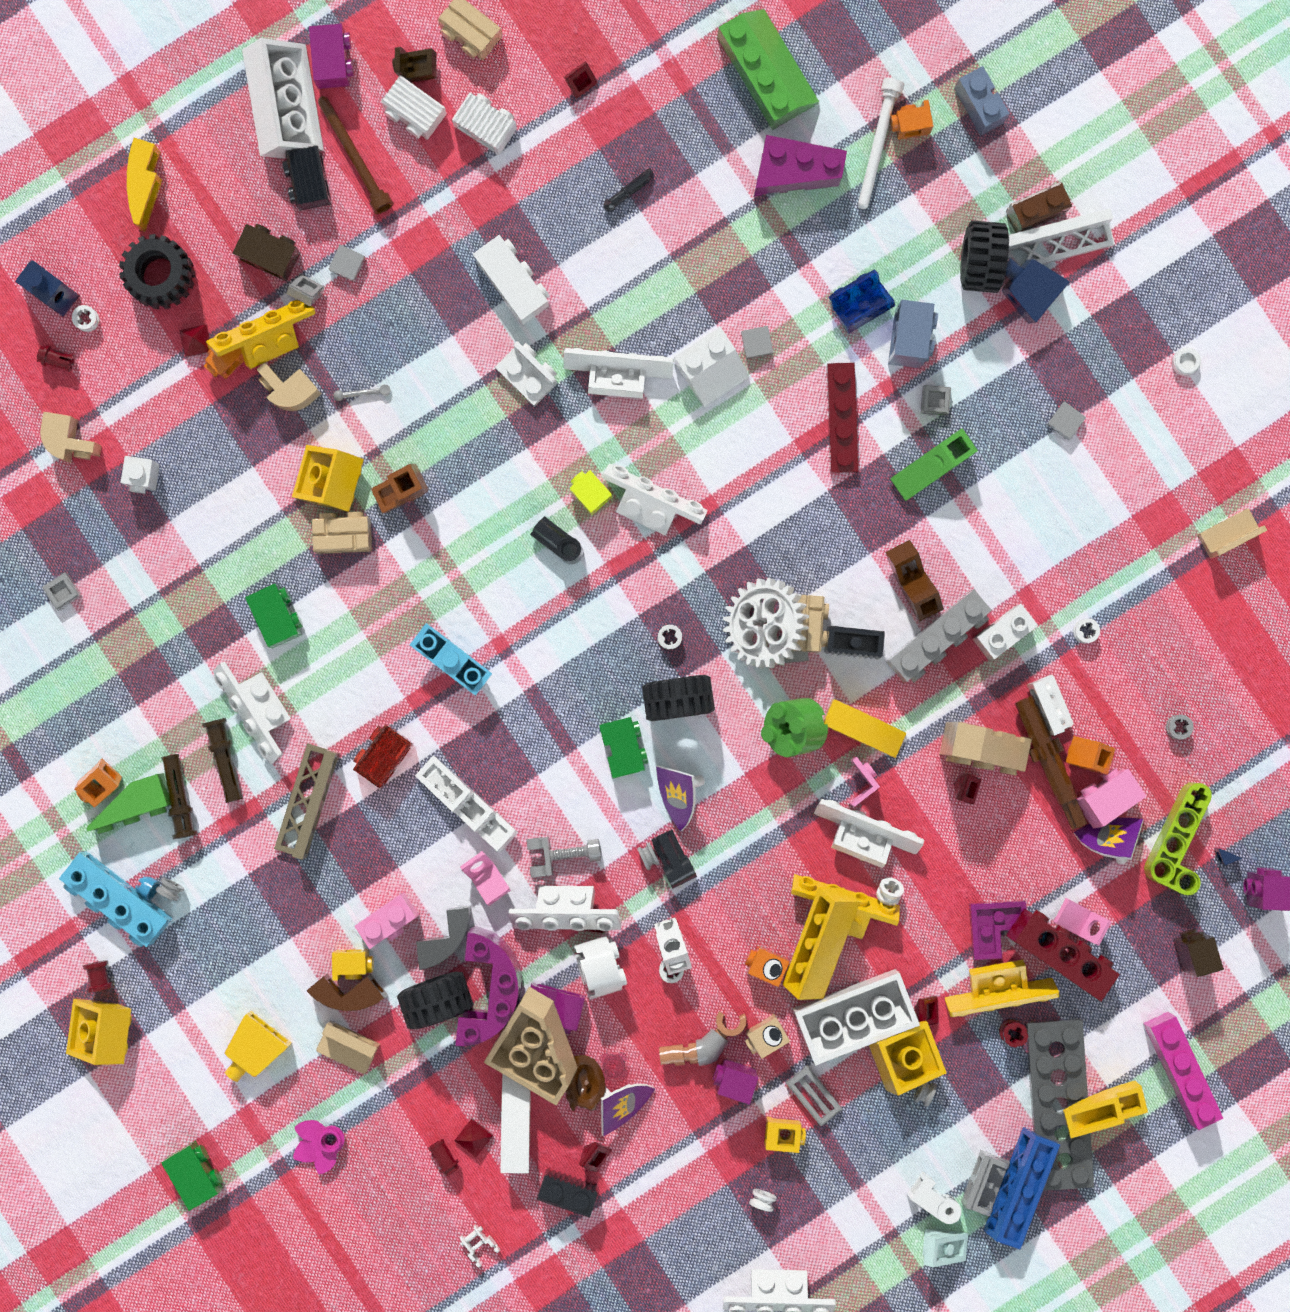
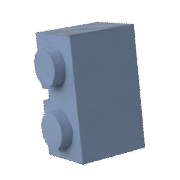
(982, 106)

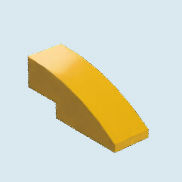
(142, 181)
(864, 728)
(1105, 1109)

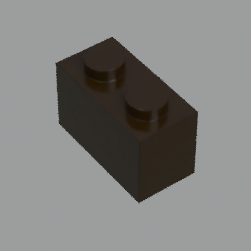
(266, 251)
(1198, 953)

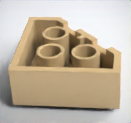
(985, 747)
(535, 1048)

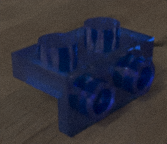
(860, 301)

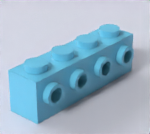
(115, 899)

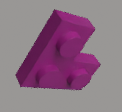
(986, 924)

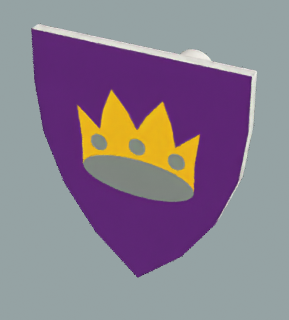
(678, 794)
(1114, 839)
(622, 1105)

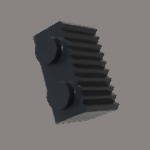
(307, 178)
(855, 642)
(568, 1192)

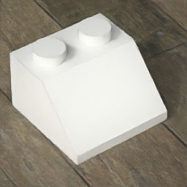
(711, 367)

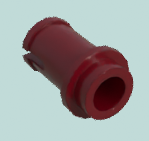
(55, 358)
(444, 1158)

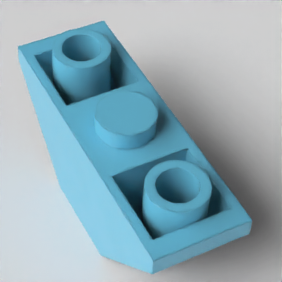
(451, 659)

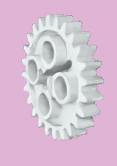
(786, 618)

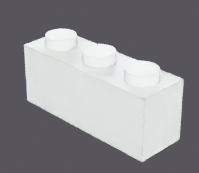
(512, 279)

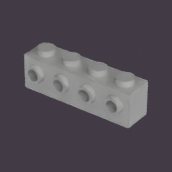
(938, 636)

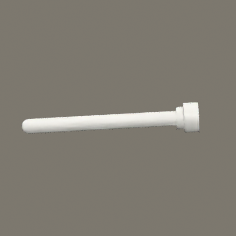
(891, 91)

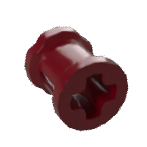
(97, 976)
(1013, 1041)

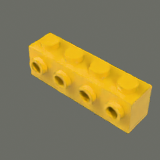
(821, 943)

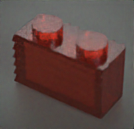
(382, 756)

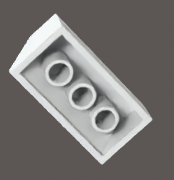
(281, 97)
(856, 1016)

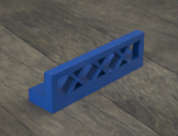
(1022, 1188)

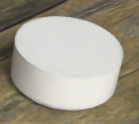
(1186, 361)

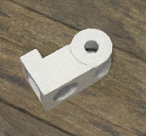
(672, 946)
(939, 1205)

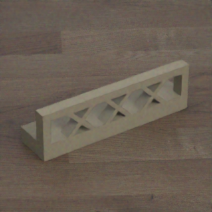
(315, 804)

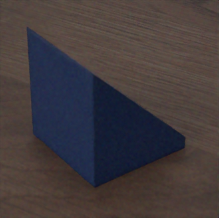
(1225, 857)

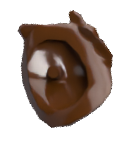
(586, 1085)

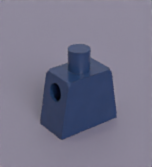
(46, 287)
(1032, 288)

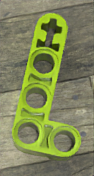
(1183, 836)

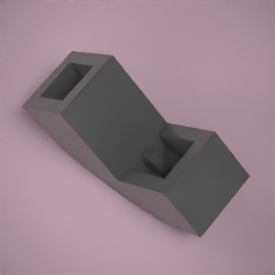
(436, 950)

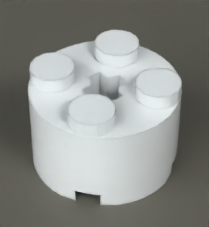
(599, 967)

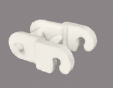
(477, 1231)

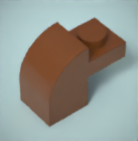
(401, 487)

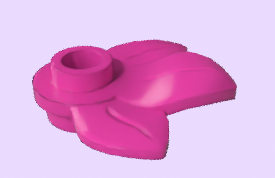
(315, 1146)

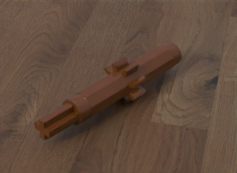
(1047, 753)

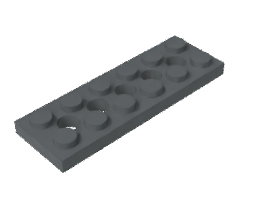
(1073, 1088)

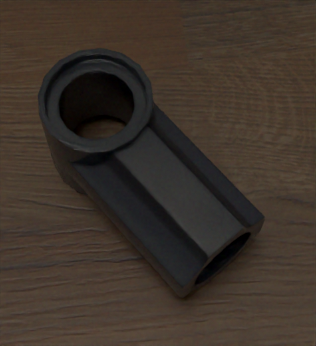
(556, 539)
(676, 864)

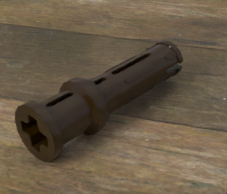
(220, 746)
(172, 763)

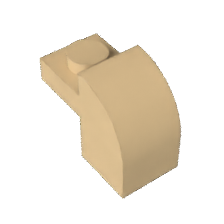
(291, 395)
(59, 439)

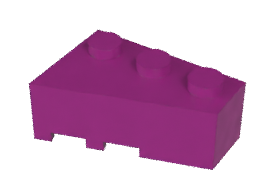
(797, 166)

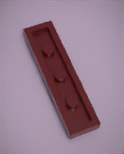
(842, 418)

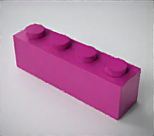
(1183, 1070)

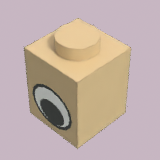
(766, 1037)

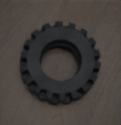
(141, 256)
(984, 256)
(678, 697)
(435, 1000)

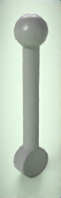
(384, 390)

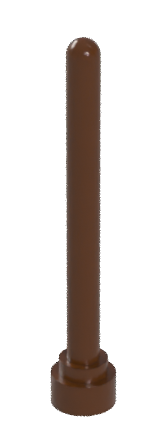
(378, 198)

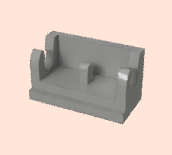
(984, 1182)

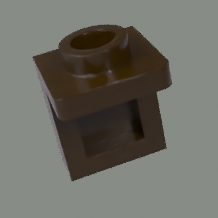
(415, 65)

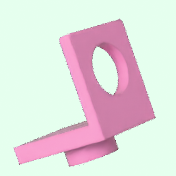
(868, 774)
(486, 878)
(1080, 920)

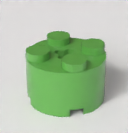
(795, 727)

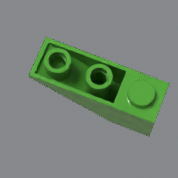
(934, 464)
(138, 798)

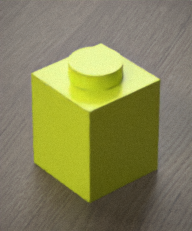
(589, 491)

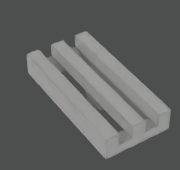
(799, 1077)

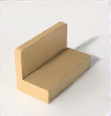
(1230, 533)
(347, 1047)

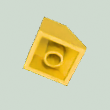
(328, 477)
(98, 1032)
(908, 1059)

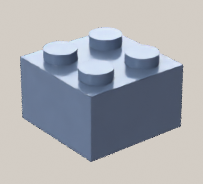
(912, 333)

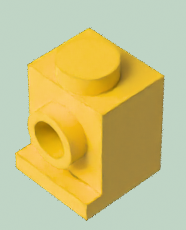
(351, 963)
(775, 1142)

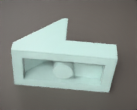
(944, 1247)

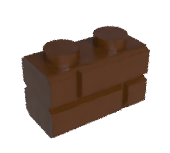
(1039, 208)

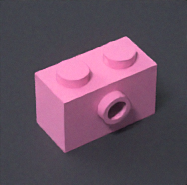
(1110, 797)
(387, 921)

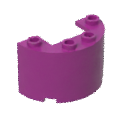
(505, 987)

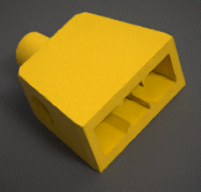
(253, 1047)

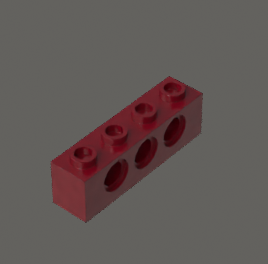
(1095, 981)

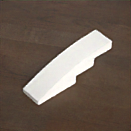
(466, 804)
(515, 1127)

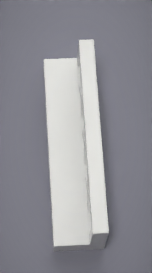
(1060, 230)

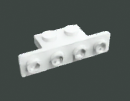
(617, 372)
(650, 503)
(256, 706)
(864, 836)
(565, 909)
(778, 1292)

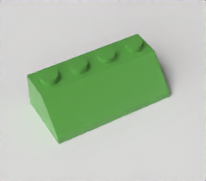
(766, 67)

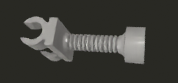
(591, 850)

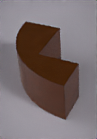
(913, 580)
(360, 997)

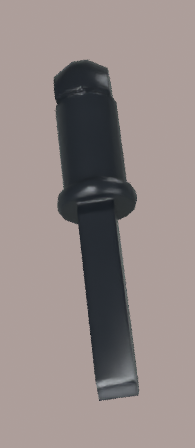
(625, 192)

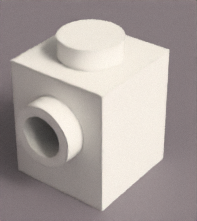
(140, 474)

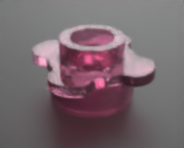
(618, 1059)

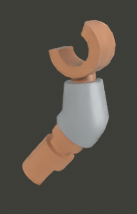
(704, 1050)

